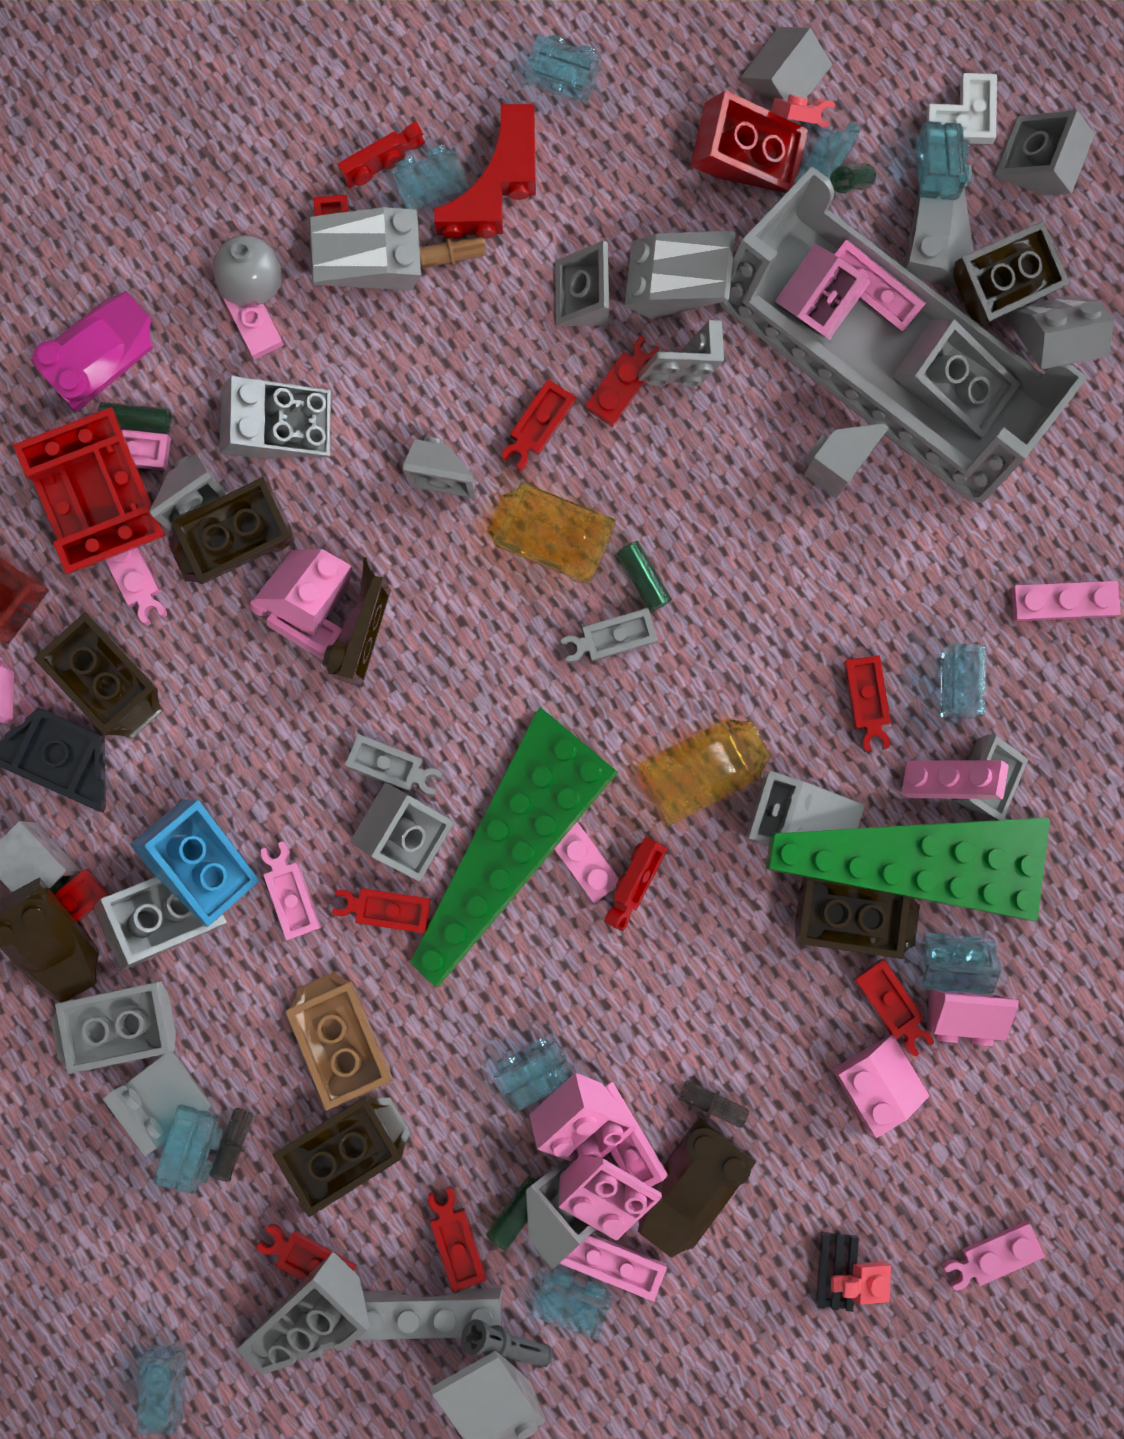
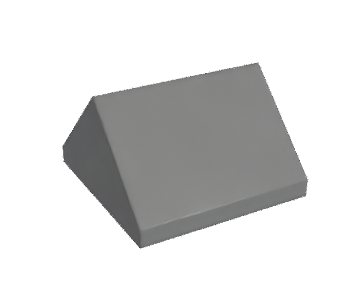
(787, 65)
(583, 287)
(994, 748)

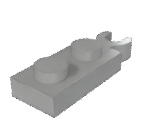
(613, 636)
(390, 765)

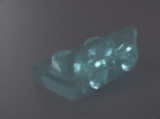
(831, 150)
(429, 178)
(960, 963)
(571, 1304)

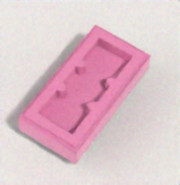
(255, 328)

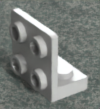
(700, 359)
(150, 1101)

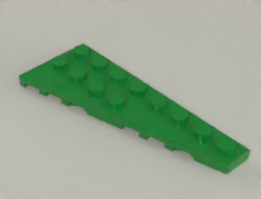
(533, 809)
(961, 865)

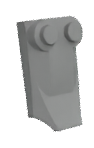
(114, 1027)

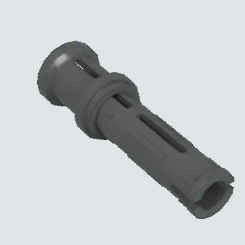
(509, 1346)

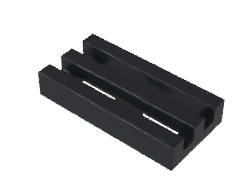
(835, 1302)

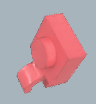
(797, 109)
(867, 1284)

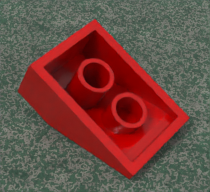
(748, 144)

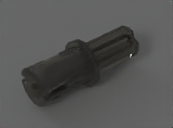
(714, 1104)
(231, 1144)

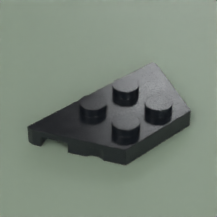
(58, 757)

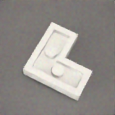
(975, 110)

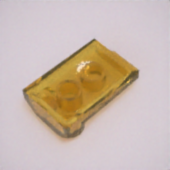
(552, 532)
(704, 768)

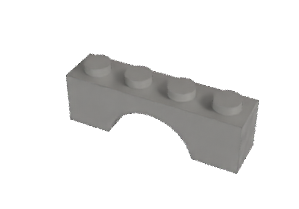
(445, 1316)

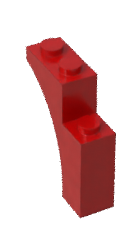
(508, 174)

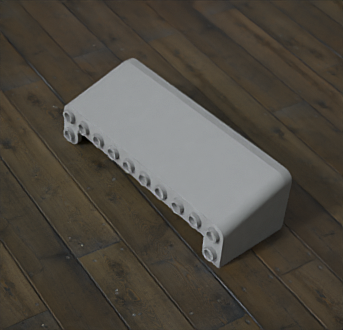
(869, 349)

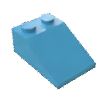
(195, 860)

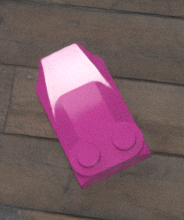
(95, 350)

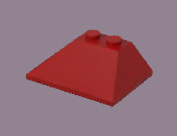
(89, 490)

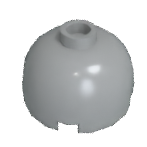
(247, 271)

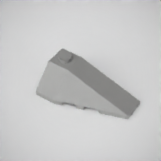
(938, 238)
(314, 1318)

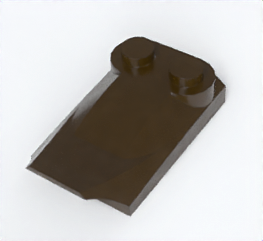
(1009, 274)
(230, 532)
(353, 650)
(100, 678)
(855, 919)
(47, 942)
(343, 1152)
(699, 1184)

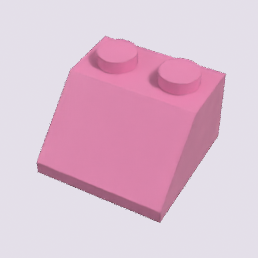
(306, 588)
(970, 1015)
(881, 1086)

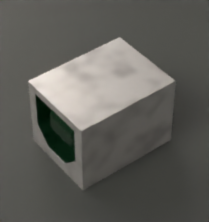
(31, 854)

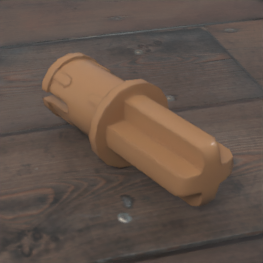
(452, 251)

